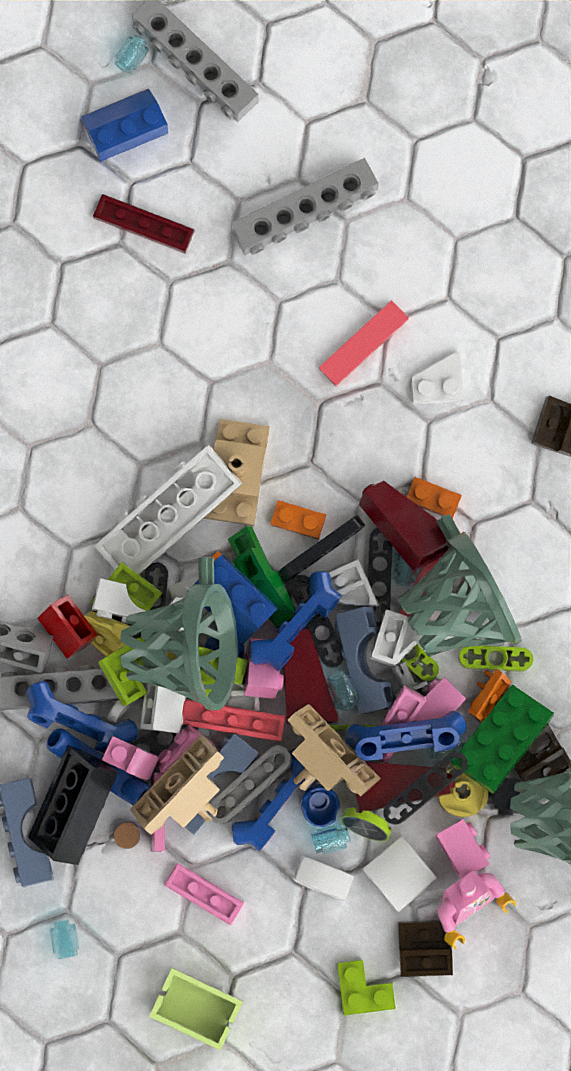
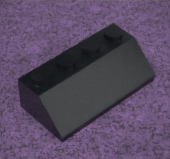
(72, 806)

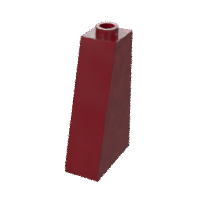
(404, 524)
(306, 680)
(396, 779)

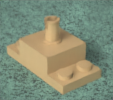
(243, 451)
(327, 755)
(181, 789)

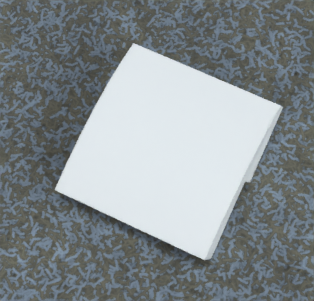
(400, 874)

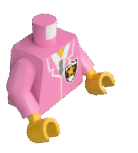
(466, 898)

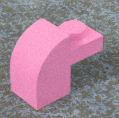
(130, 758)

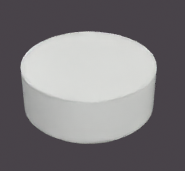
(117, 712)

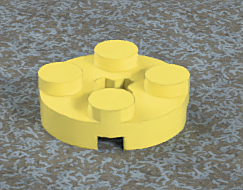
(470, 804)

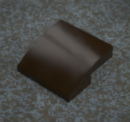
(554, 426)
(543, 758)
(424, 949)

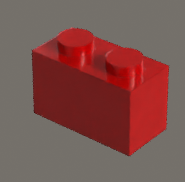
(68, 626)

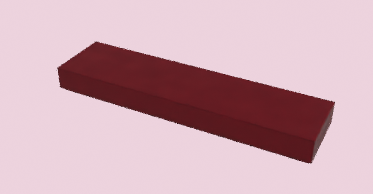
(143, 223)

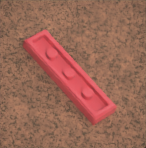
(363, 343)
(234, 720)

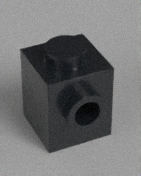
(502, 797)

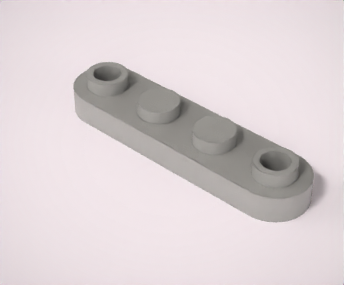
(251, 784)

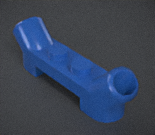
(278, 650)
(46, 710)
(438, 733)
(125, 786)
(258, 831)

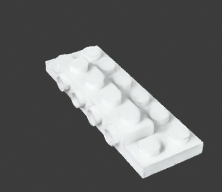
(169, 511)

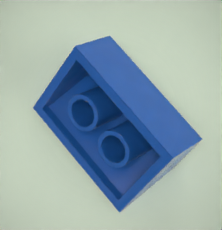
(125, 124)
(248, 601)

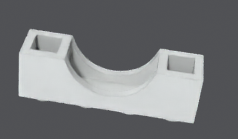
(113, 599)

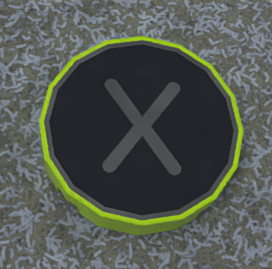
(366, 824)

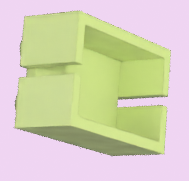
(196, 1009)

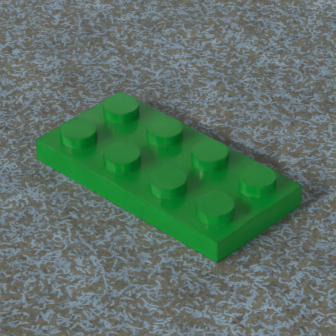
(503, 738)

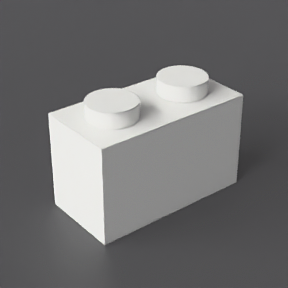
(162, 710)

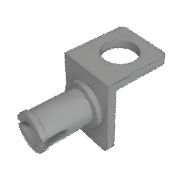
(406, 679)

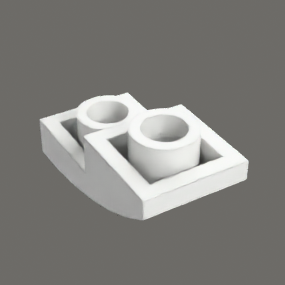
(323, 878)

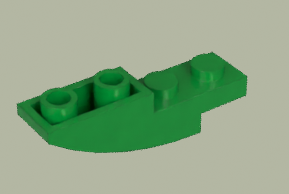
(254, 565)

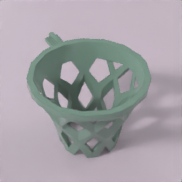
(459, 561)
(183, 672)
(549, 816)

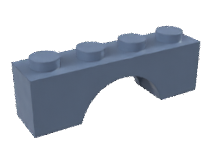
(356, 631)
(237, 759)
(18, 799)

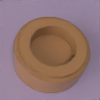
(127, 835)

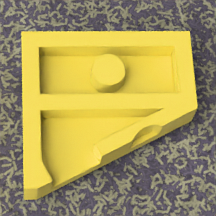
(108, 633)

